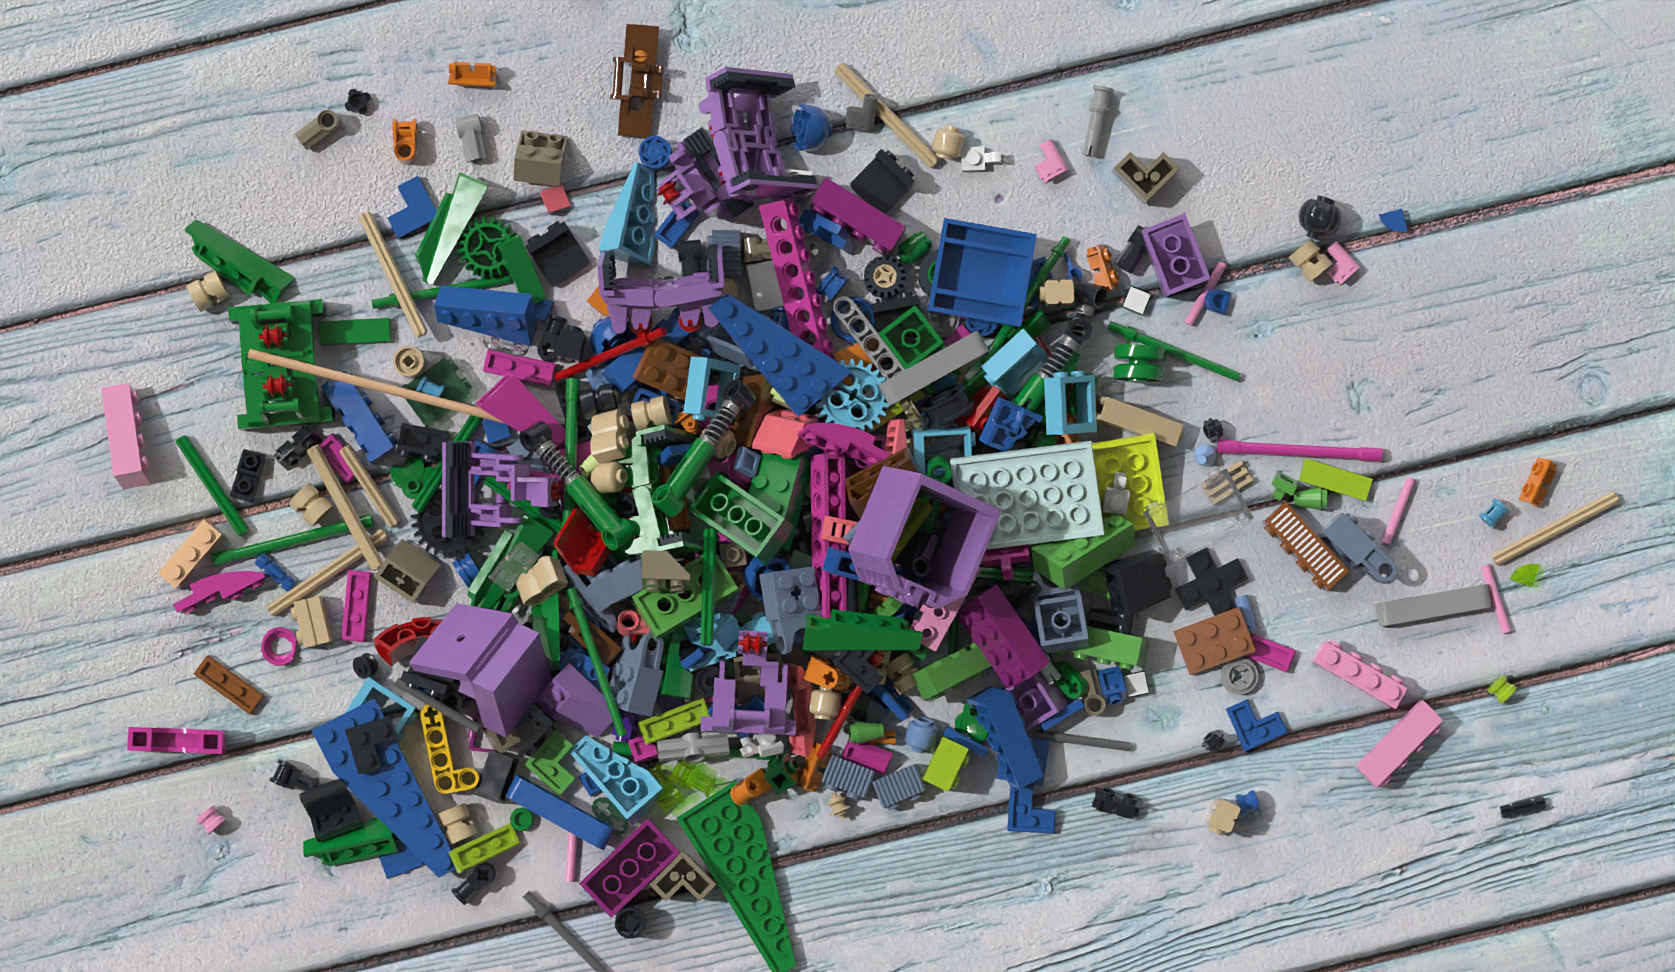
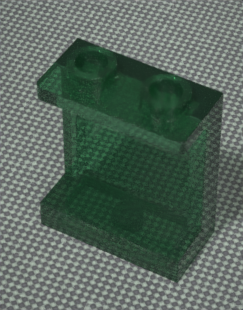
(455, 389)

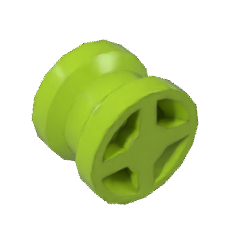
(1502, 689)

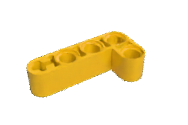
(444, 747)

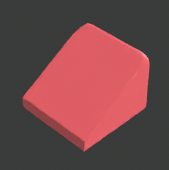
(555, 199)

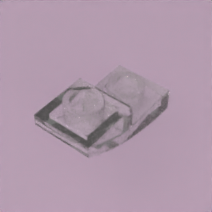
(512, 566)

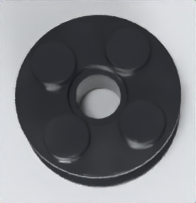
(947, 406)

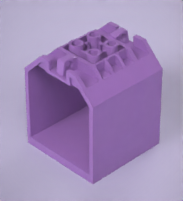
(956, 557)

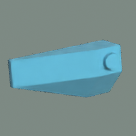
(631, 220)
(757, 624)
(623, 782)

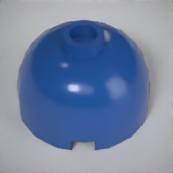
(811, 128)
(604, 338)
(756, 568)

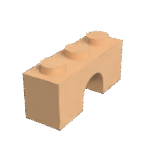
(191, 552)

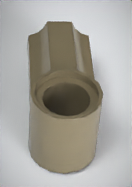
(316, 131)
(756, 250)
(1094, 692)

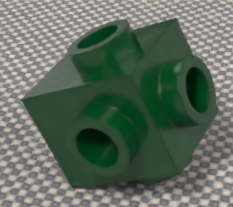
(782, 772)

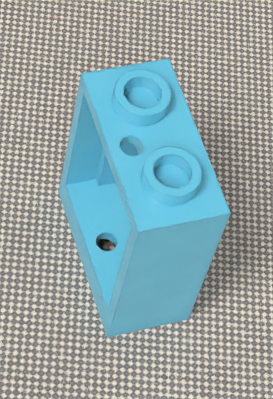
(1015, 363)
(698, 385)
(1056, 403)
(918, 443)
(364, 693)

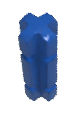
(275, 572)

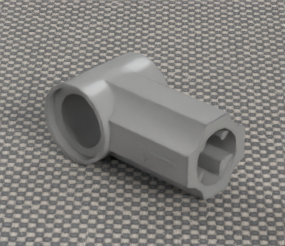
(470, 132)

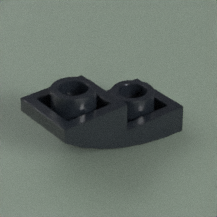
(248, 475)

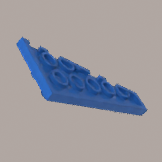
(788, 363)

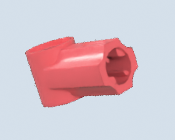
(639, 626)

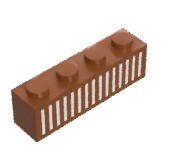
(1306, 547)

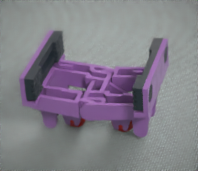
(727, 127)
(642, 295)

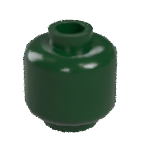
(1038, 437)

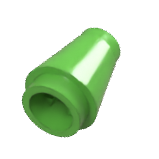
(1311, 498)
(863, 732)

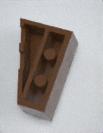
(748, 422)
(862, 483)

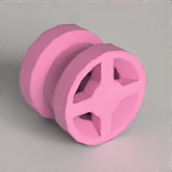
(210, 819)

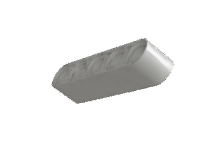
(862, 337)
(933, 368)
(1433, 605)

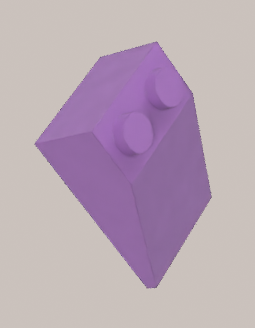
(1175, 255)
(1037, 699)
(575, 702)

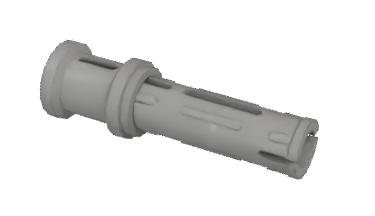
(1099, 109)

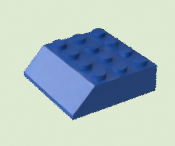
(981, 273)

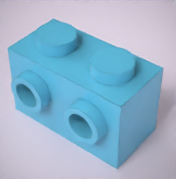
(725, 631)

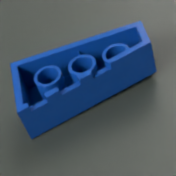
(488, 312)
(361, 419)
(1007, 735)

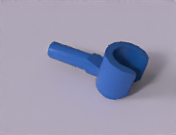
(1072, 270)

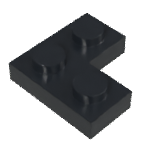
(857, 668)
(364, 739)

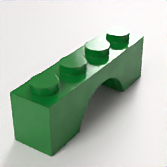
(675, 680)

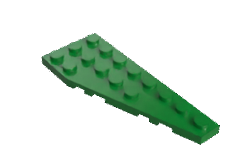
(738, 858)

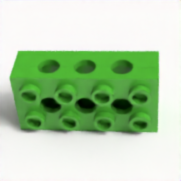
(682, 610)

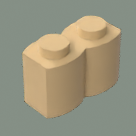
(609, 436)
(541, 581)

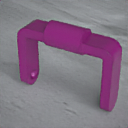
(472, 736)

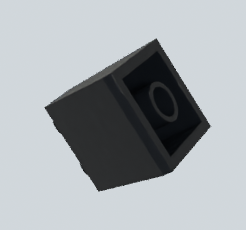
(1137, 582)

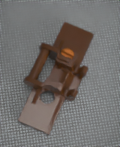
(646, 80)

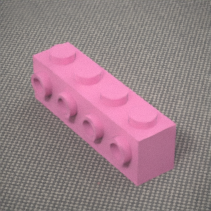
(936, 622)
(1359, 675)
(1399, 743)

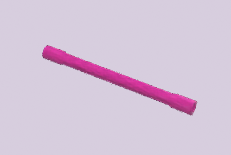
(1237, 447)

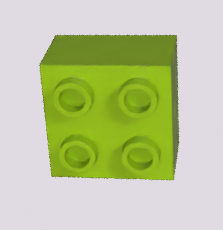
(945, 764)

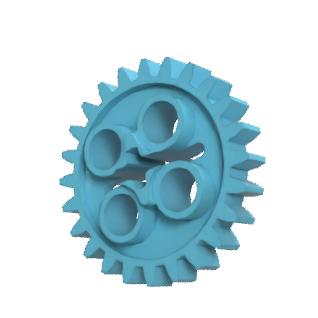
(861, 378)

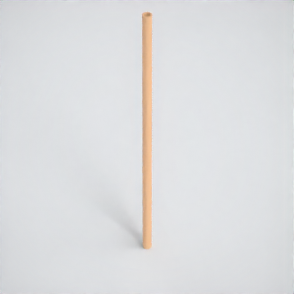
(370, 384)

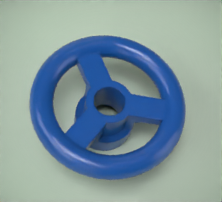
(867, 307)

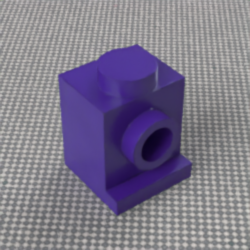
(630, 724)

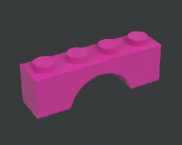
(177, 740)

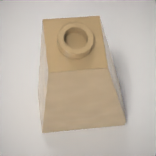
(1137, 421)

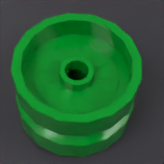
(1138, 366)

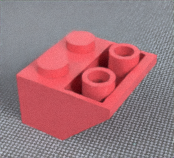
(780, 432)

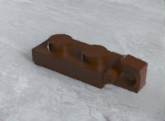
(606, 647)

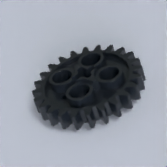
(428, 524)

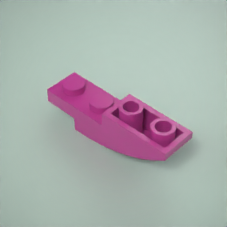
(841, 438)
(227, 584)

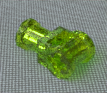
(690, 776)
(669, 790)

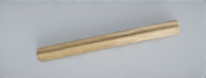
(888, 117)
(393, 274)
(345, 507)
(1555, 528)
(323, 575)

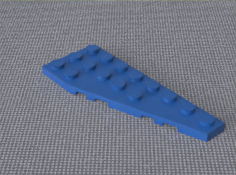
(387, 791)

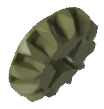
(913, 413)

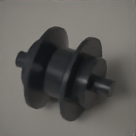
(365, 665)

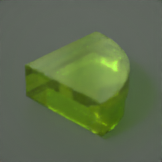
(1525, 574)

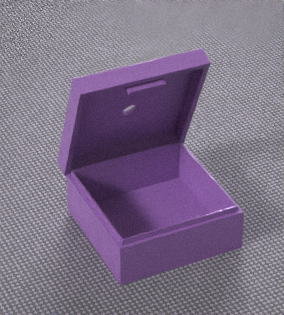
(497, 658)

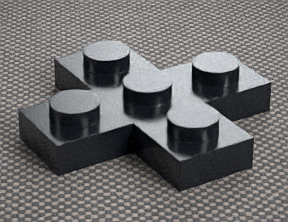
(1210, 582)

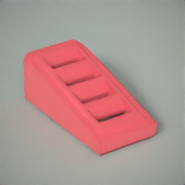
(895, 436)
(827, 530)

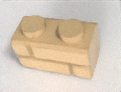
(1056, 294)
(312, 621)
(1222, 816)

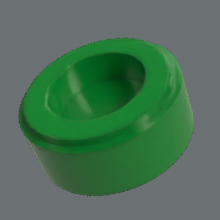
(521, 819)

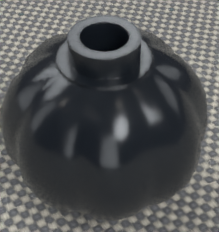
(1319, 217)

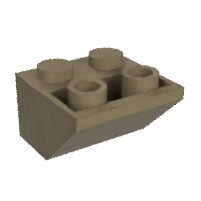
(540, 158)
(407, 571)
(663, 573)
(749, 678)

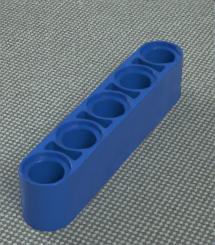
(560, 812)

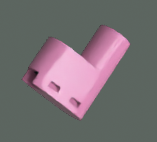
(1053, 165)
(1345, 264)

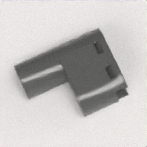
(864, 117)

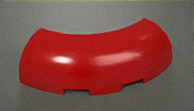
(402, 639)

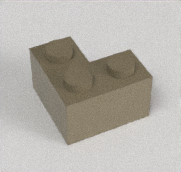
(1145, 181)
(685, 872)

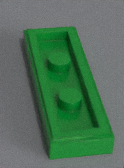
(521, 268)
(354, 331)

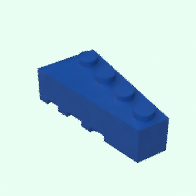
(623, 368)

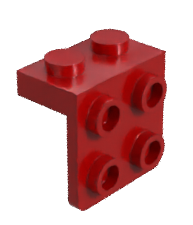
(983, 404)
(581, 545)

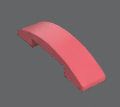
(805, 722)

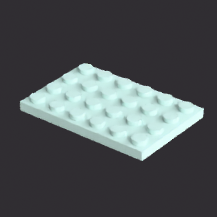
(1041, 492)

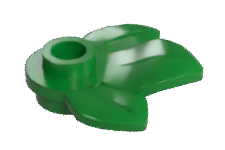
(411, 473)
(967, 722)

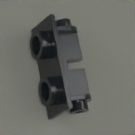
(290, 455)
(1107, 799)

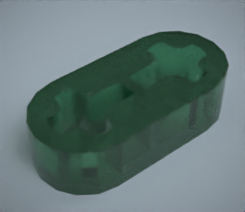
(614, 812)

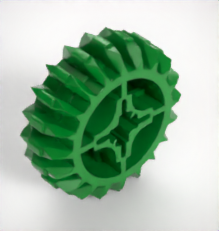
(478, 252)

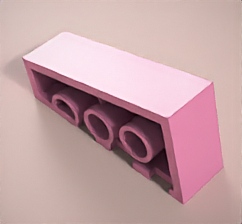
(125, 436)

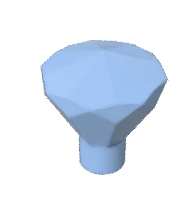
(1205, 455)

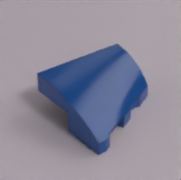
(826, 230)
(1007, 424)

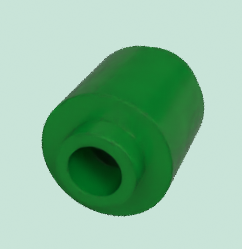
(914, 248)

